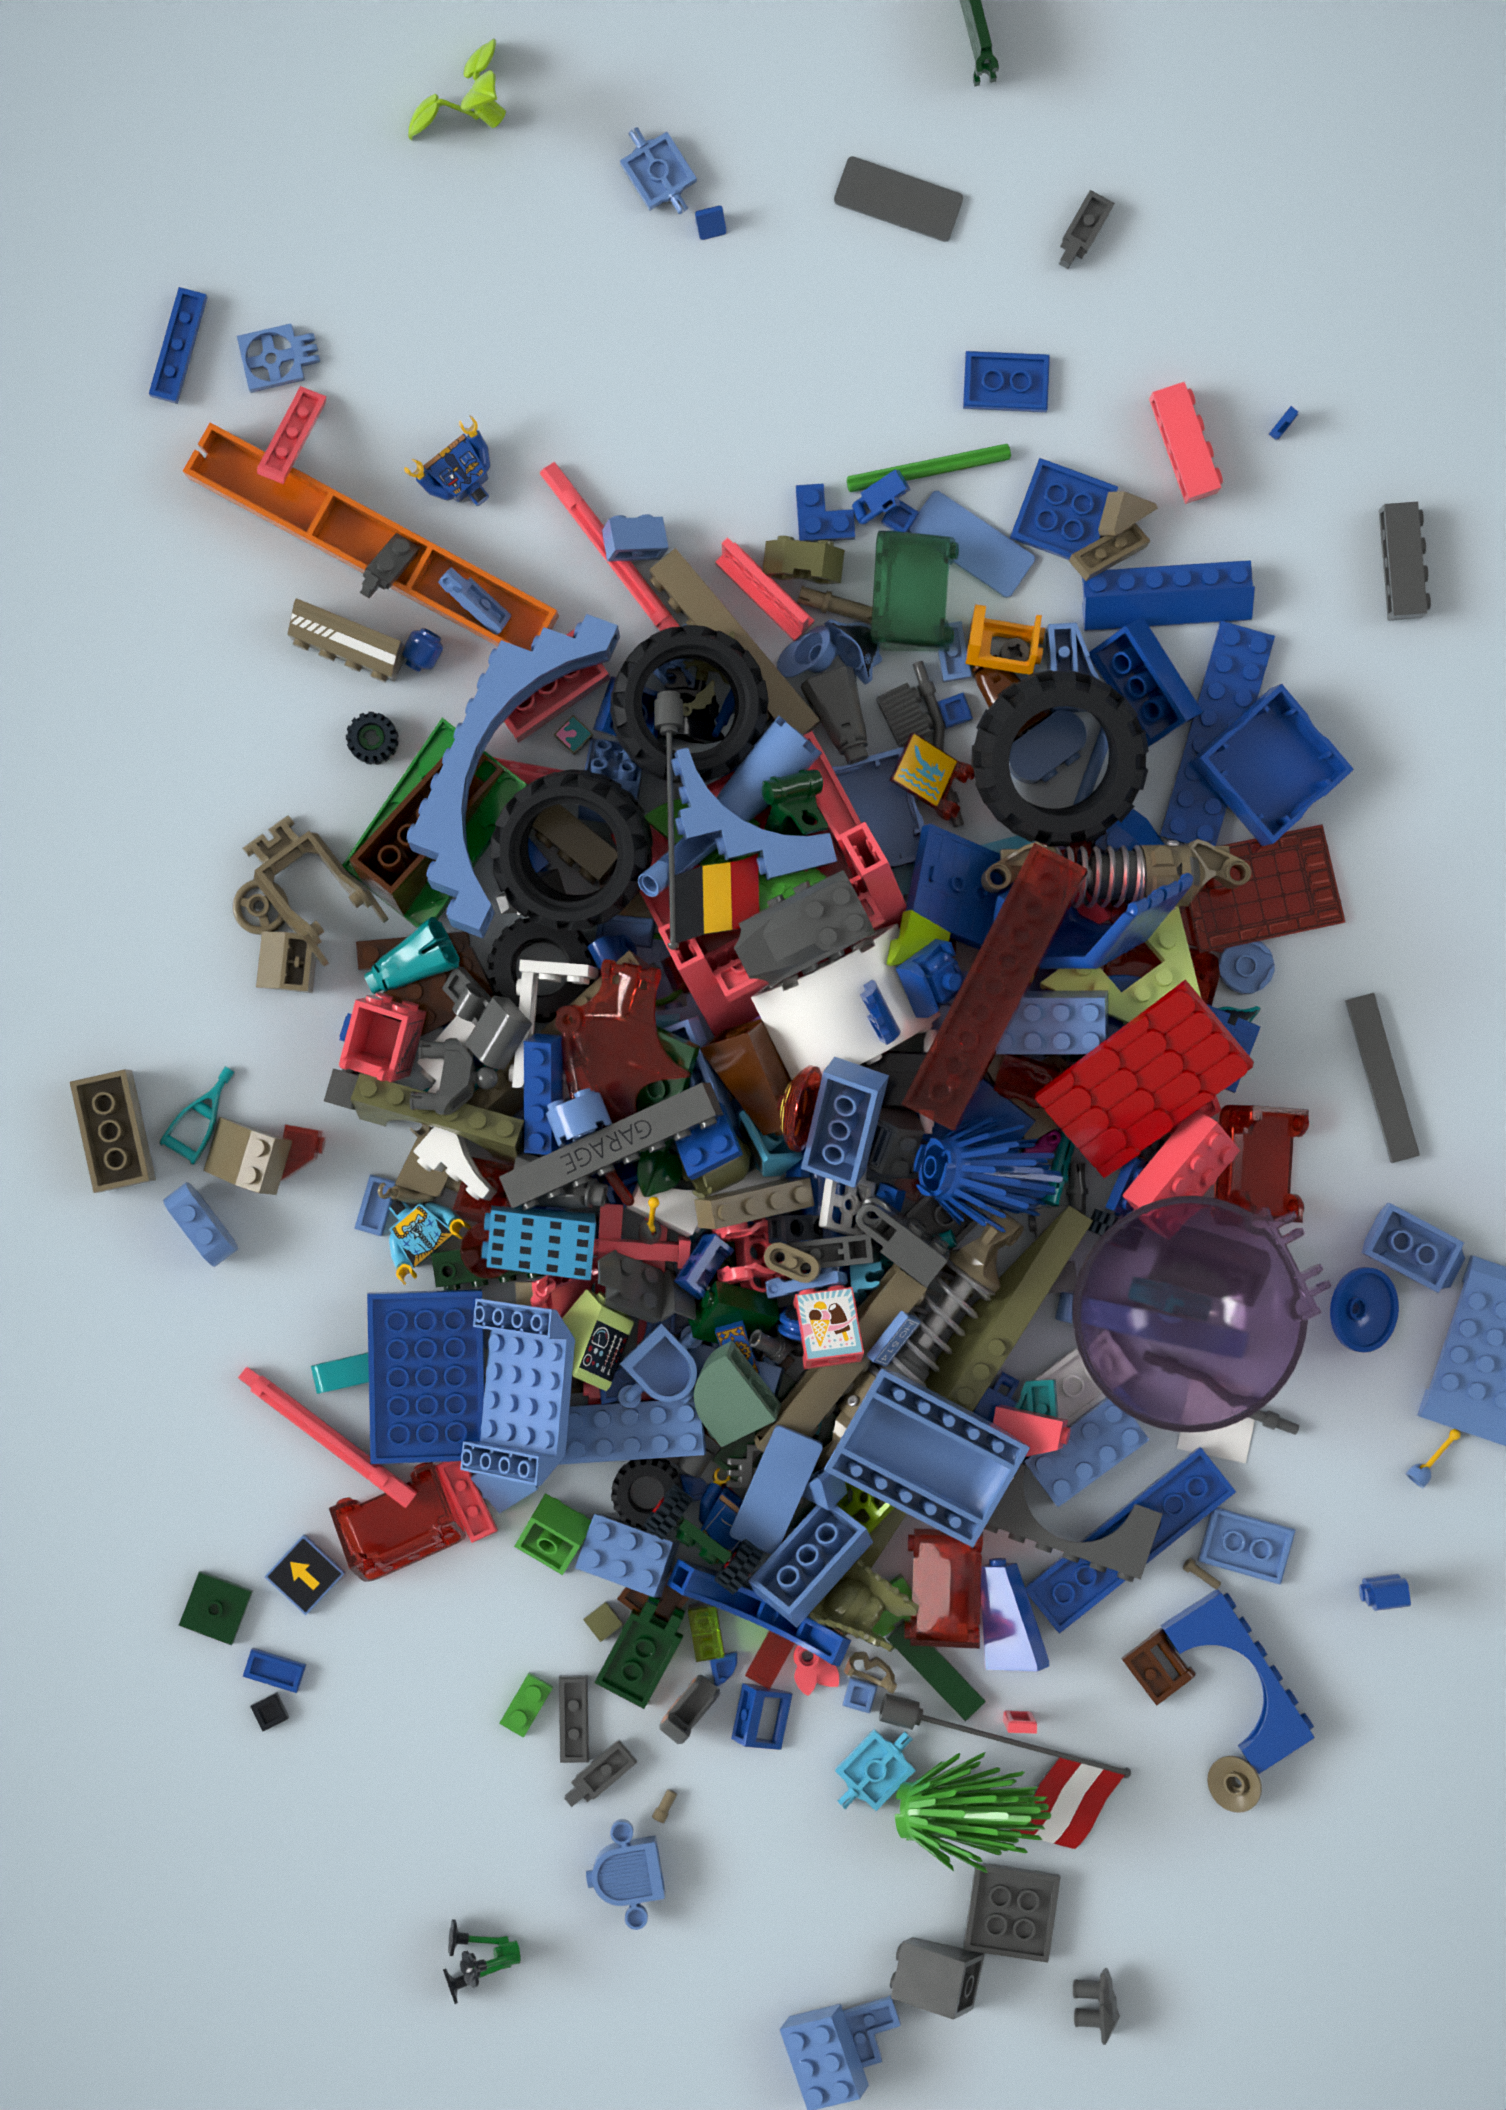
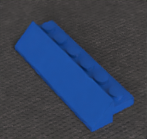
(1169, 595)

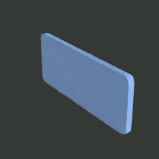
(982, 548)
(776, 1489)

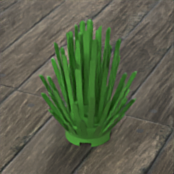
(967, 1811)

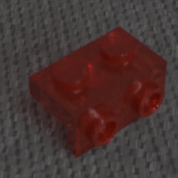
(1023, 1078)

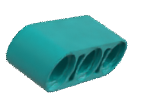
(341, 1373)

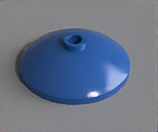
(1364, 1309)

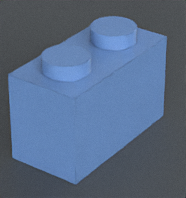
(634, 538)

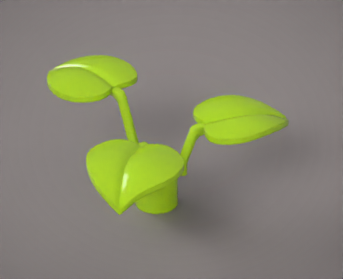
(480, 97)

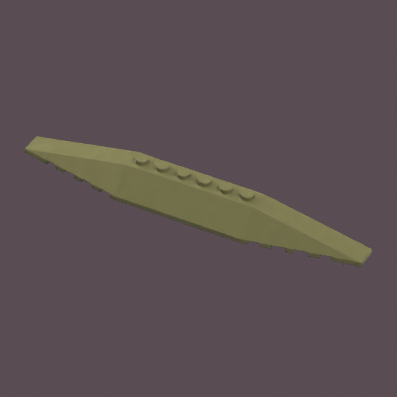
(991, 1337)

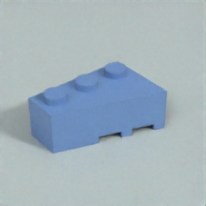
(1067, 652)

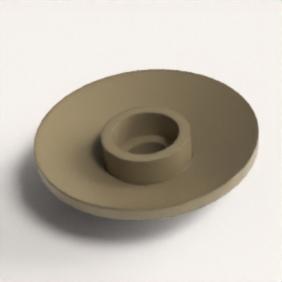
(1225, 1788)

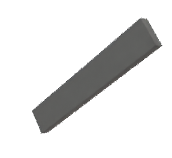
(1382, 1077)

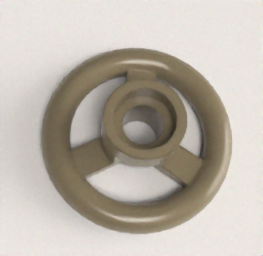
(250, 903)

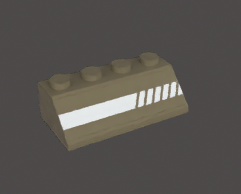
(346, 641)

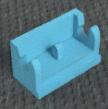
(865, 1279)

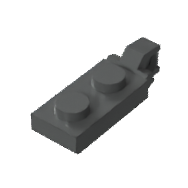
(1084, 227)
(388, 564)
(601, 1773)

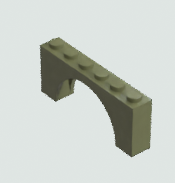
(389, 1101)

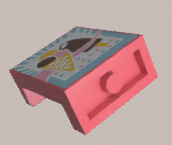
(828, 1327)

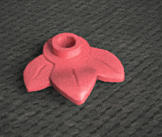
(813, 1671)

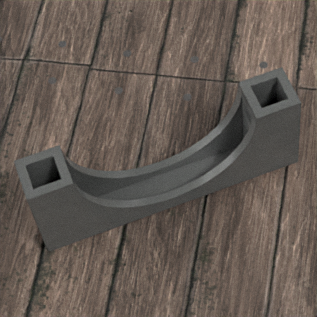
(1123, 1550)

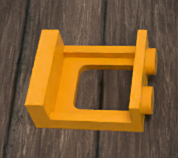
(980, 640)

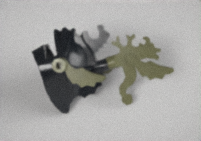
(699, 703)

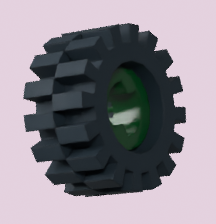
(384, 730)

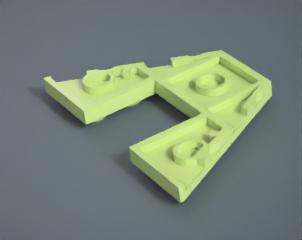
(1167, 944)

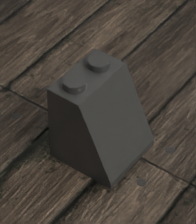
(936, 1977)

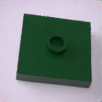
(215, 1608)

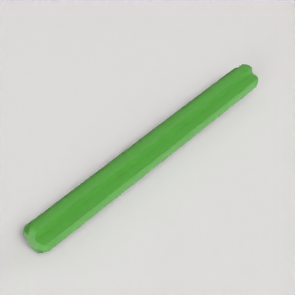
(933, 466)

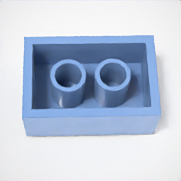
(627, 1555)
(824, 2057)

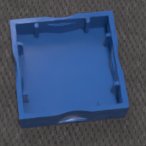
(1271, 765)

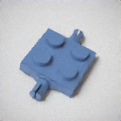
(658, 170)

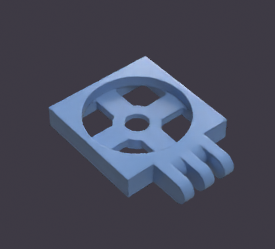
(297, 352)

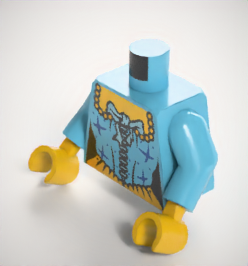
(420, 1234)

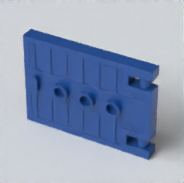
(955, 891)

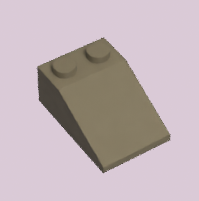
(247, 1156)

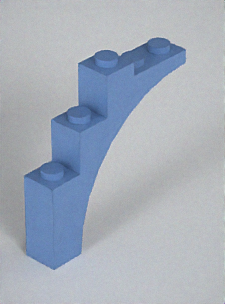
(737, 838)

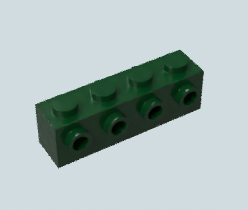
(451, 1272)

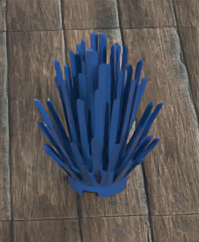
(984, 1173)

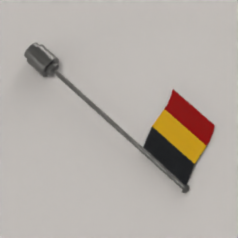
(712, 895)

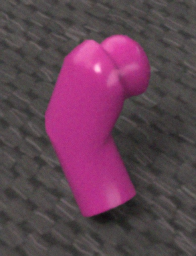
(1046, 1143)

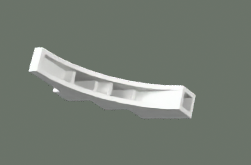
(443, 1147)
(678, 1206)

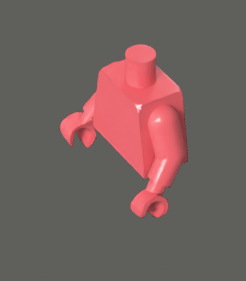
(561, 1292)

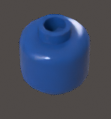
(422, 649)

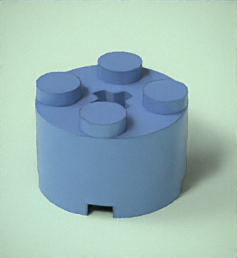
(577, 1116)

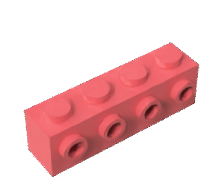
(1185, 442)

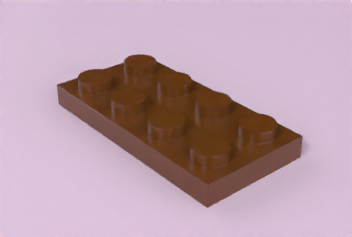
(431, 996)

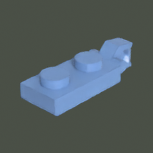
(475, 600)
(828, 1277)

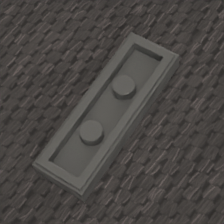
(573, 1718)

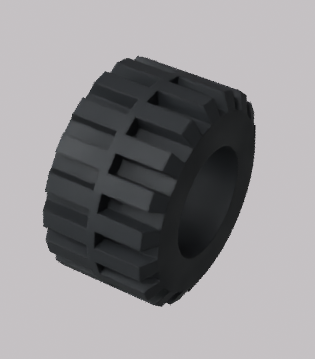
(625, 1478)

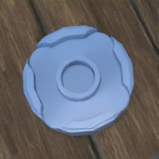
(1246, 967)

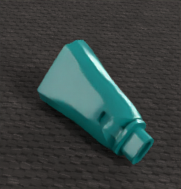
(417, 957)

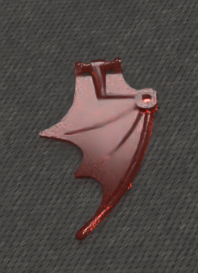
(616, 1045)

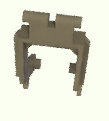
(283, 851)

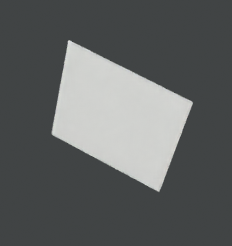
(1225, 1443)

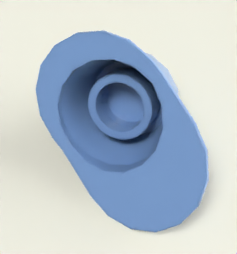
(808, 653)

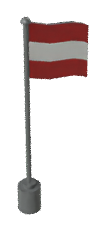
(1073, 1784)

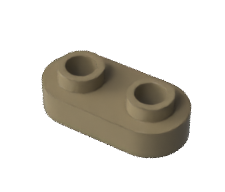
(793, 1262)

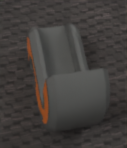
(689, 1709)

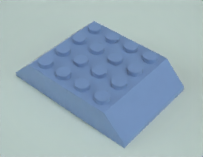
(927, 1456)

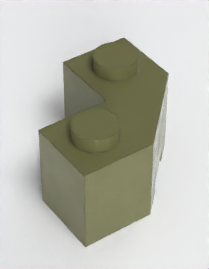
(803, 560)

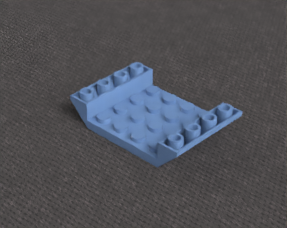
(523, 1394)

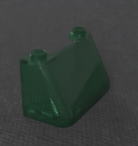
(912, 591)

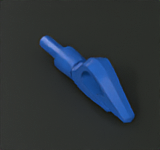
(726, 711)

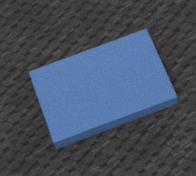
(1246, 1545)

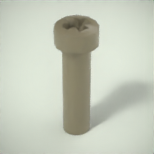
(1190, 1566)

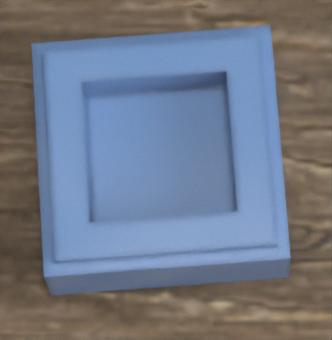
(860, 1695)

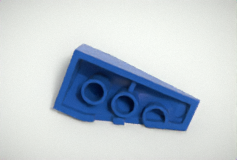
(1130, 832)

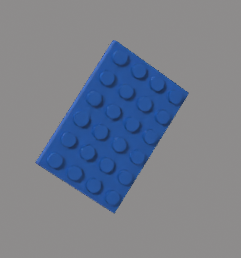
(424, 1375)

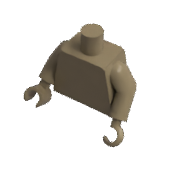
(415, 1182)

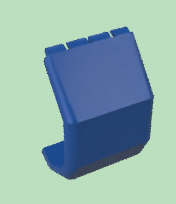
(1091, 945)

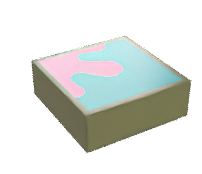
(573, 734)

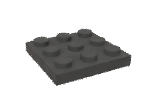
(1011, 1912)

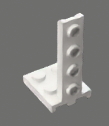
(527, 990)

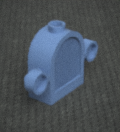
(660, 1368)
(628, 1873)

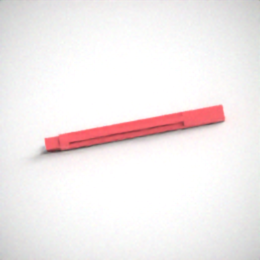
(593, 529)
(328, 1437)

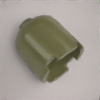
(723, 1176)

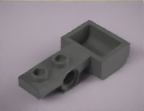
(496, 1019)

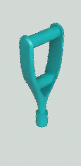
(203, 1109)

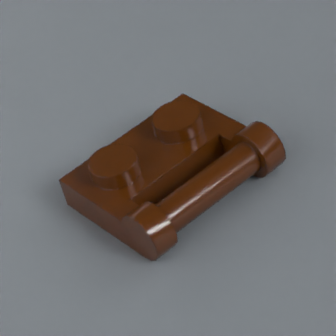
(1151, 1673)

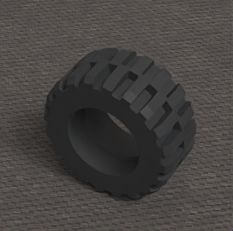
(511, 944)

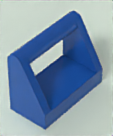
(750, 1712)

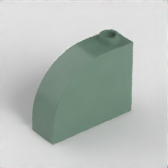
(733, 1396)

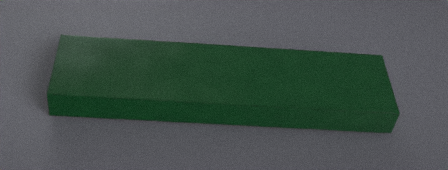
(938, 1674)

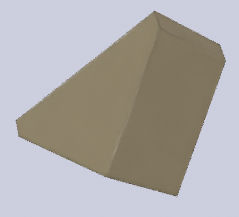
(1123, 511)

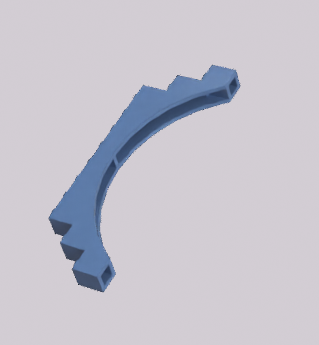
(508, 682)

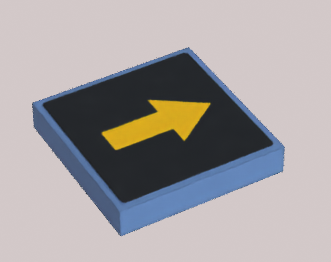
(305, 1574)

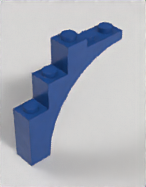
(699, 1584)

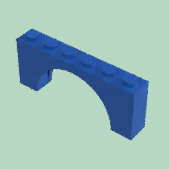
(1280, 1724)

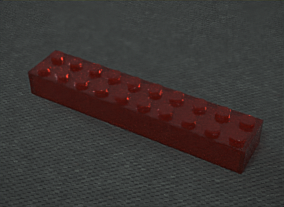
(995, 987)

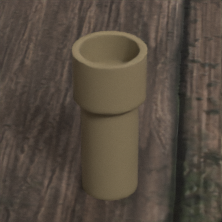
(661, 1813)

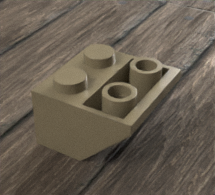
(285, 963)

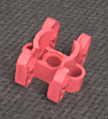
(747, 1267)

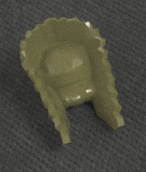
(858, 1603)

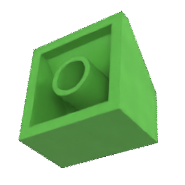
(553, 1534)

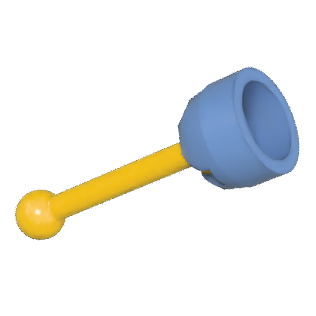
(1421, 1473)

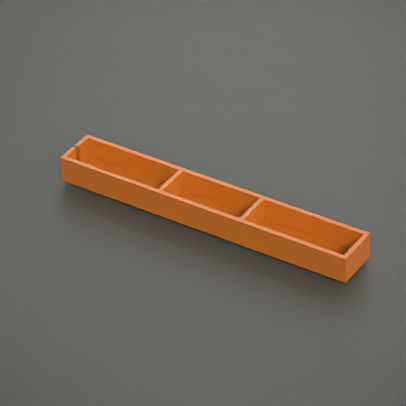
(356, 535)

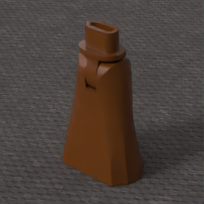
(993, 682)

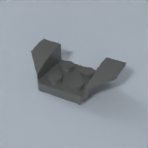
(642, 1289)

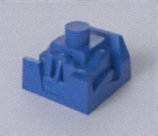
(931, 977)

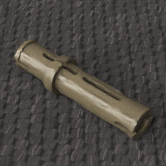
(835, 604)

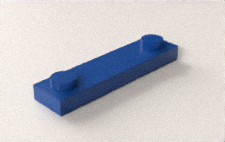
(178, 345)

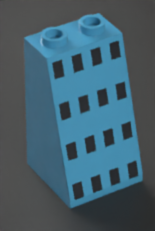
(540, 1241)

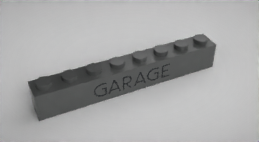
(612, 1145)

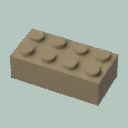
(575, 843)
(112, 1131)

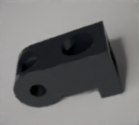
(794, 1228)

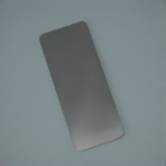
(898, 199)

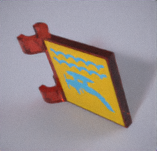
(929, 774)

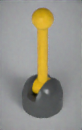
(650, 1225)

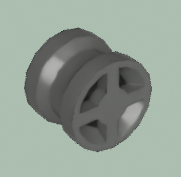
(1018, 645)

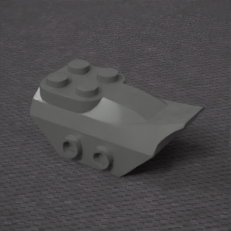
(802, 929)

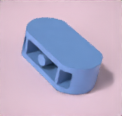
(1047, 747)
(200, 1224)

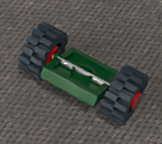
(736, 1565)

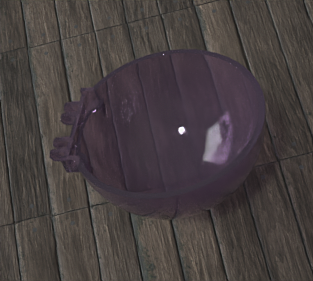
(1193, 1312)

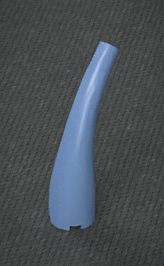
(778, 754)

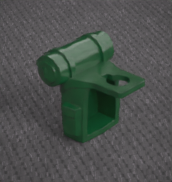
(794, 803)

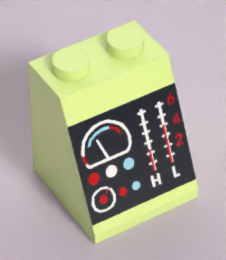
(599, 1338)

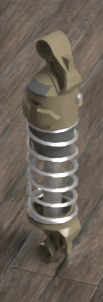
(976, 1275)

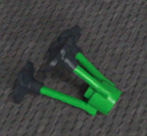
(504, 1956)

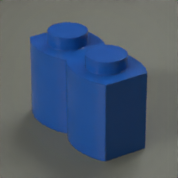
(1385, 1592)

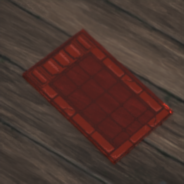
(1287, 893)

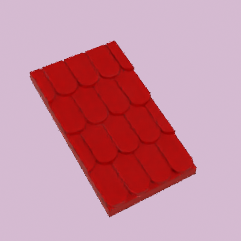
(1144, 1079)

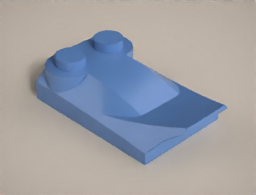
(1414, 1248)

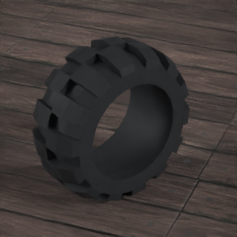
(1115, 793)

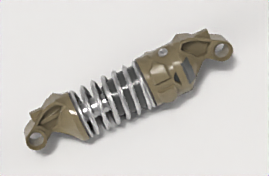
(1135, 873)

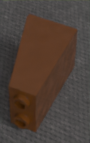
(751, 1071)

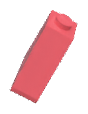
(1036, 1430)

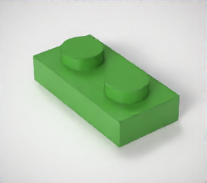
(526, 1705)

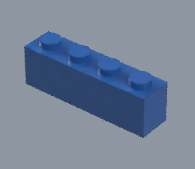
(541, 1087)

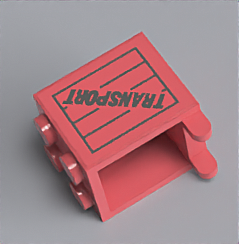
(380, 1043)

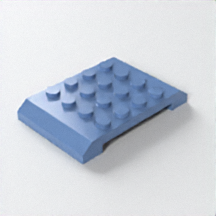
(1471, 1369)

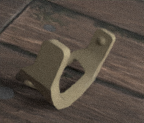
(887, 1682)

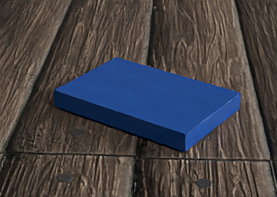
(1006, 381)

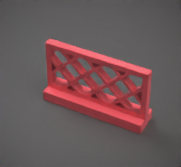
(763, 590)

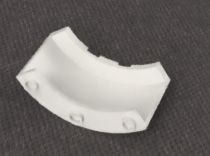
(825, 1015)

